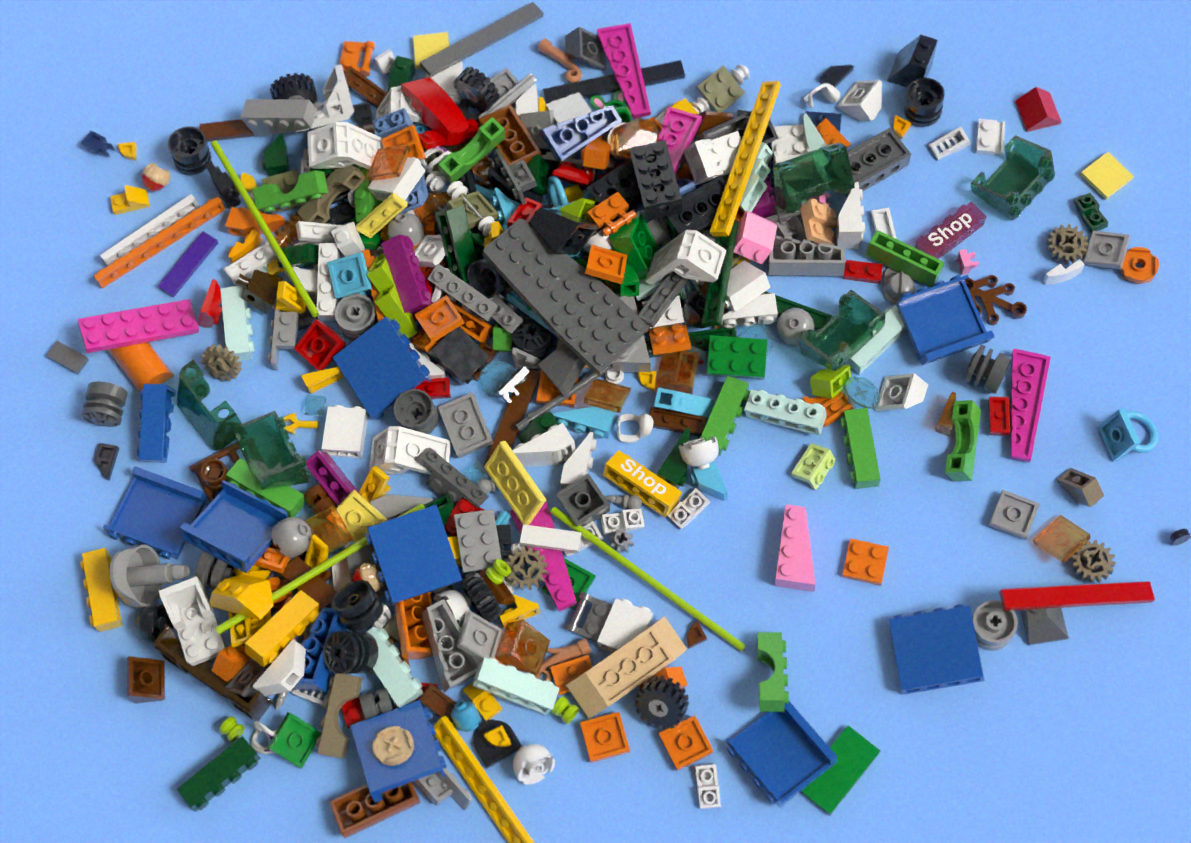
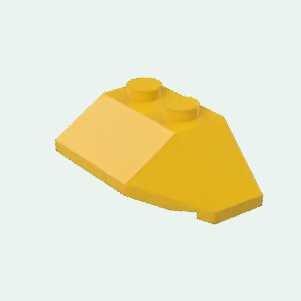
(243, 596)
(246, 628)

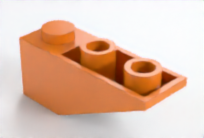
(596, 153)
(241, 222)

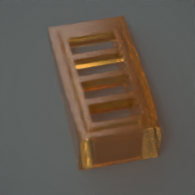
(945, 421)

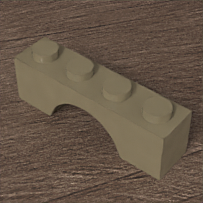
(340, 180)
(333, 740)

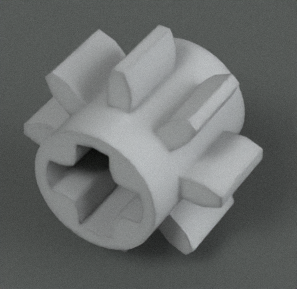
(625, 544)

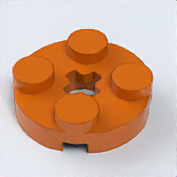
(1146, 259)

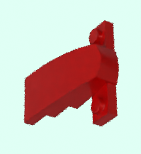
(439, 114)

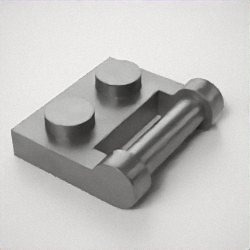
(595, 620)

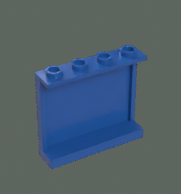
(942, 320)
(381, 366)
(155, 511)
(234, 527)
(413, 554)
(936, 649)
(782, 754)
(420, 764)

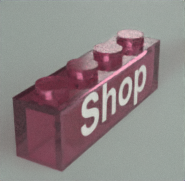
(952, 231)

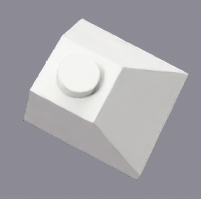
(863, 100)
(901, 392)

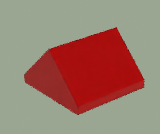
(1037, 110)

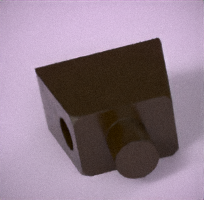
(259, 289)

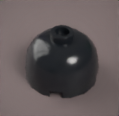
(694, 309)
(151, 622)

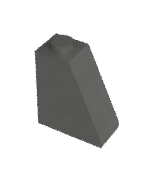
(562, 368)

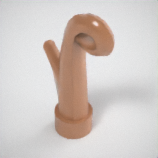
(561, 57)
(562, 655)

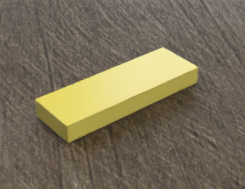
(381, 215)

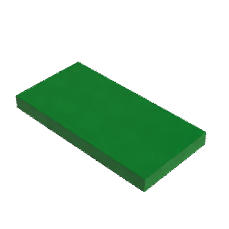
(853, 759)

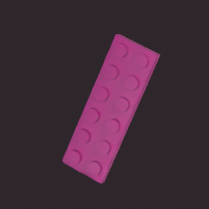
(138, 326)

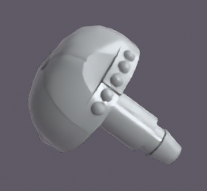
(140, 576)

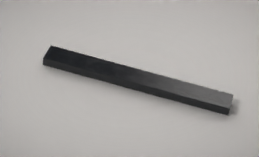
(608, 84)

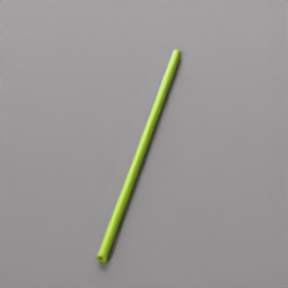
(266, 231)
(308, 575)
(649, 580)

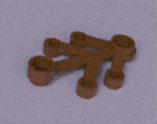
(989, 297)

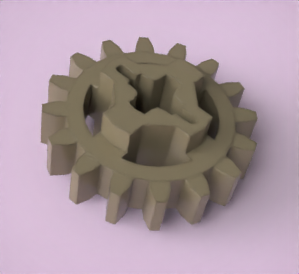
(1067, 243)
(221, 362)
(1102, 566)
(534, 567)

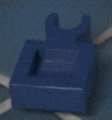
(95, 142)

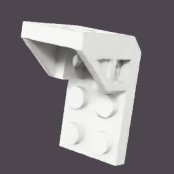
(337, 100)
(395, 101)
(791, 143)
(341, 146)
(712, 157)
(689, 256)
(399, 448)
(193, 619)

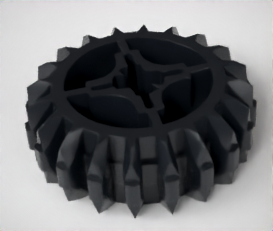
(481, 597)

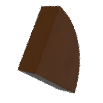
(695, 635)

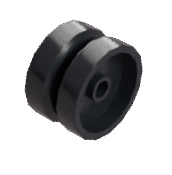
(357, 605)

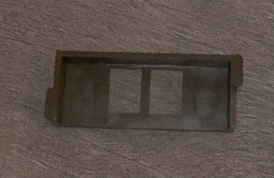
(172, 651)

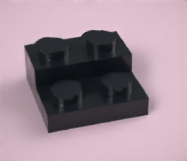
(224, 185)

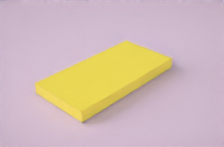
(515, 483)

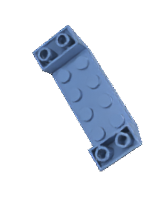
(391, 124)

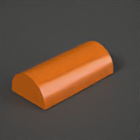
(141, 364)
(411, 628)

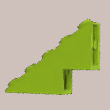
(388, 297)

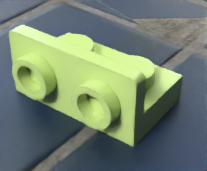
(814, 465)

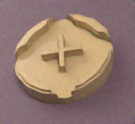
(393, 746)

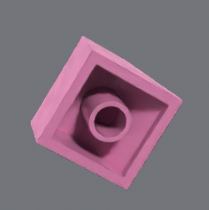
(755, 237)

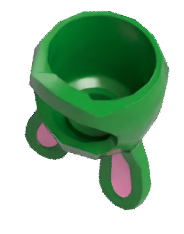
(619, 103)

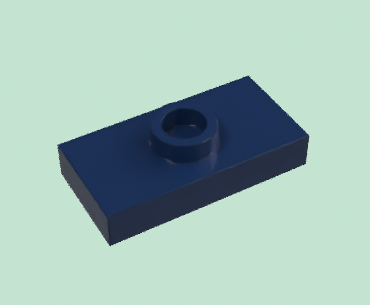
(818, 117)

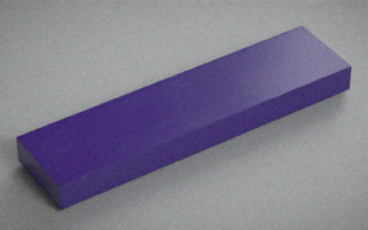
(188, 264)

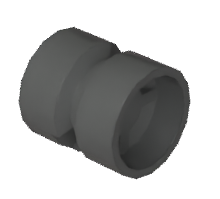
(369, 700)

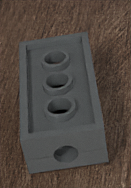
(877, 159)

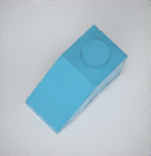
(709, 481)

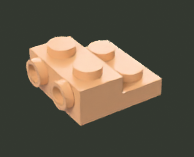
(818, 222)

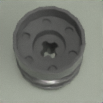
(988, 369)
(104, 404)
(410, 405)

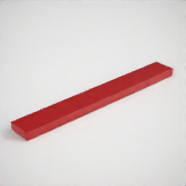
(1076, 595)

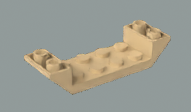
(626, 668)

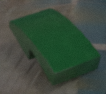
(1090, 213)

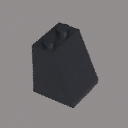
(913, 61)
(563, 230)
(459, 356)

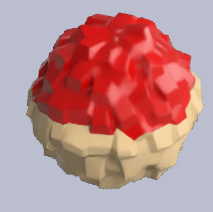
(155, 177)
(369, 573)

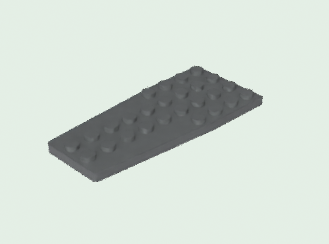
(567, 300)

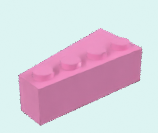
(795, 556)

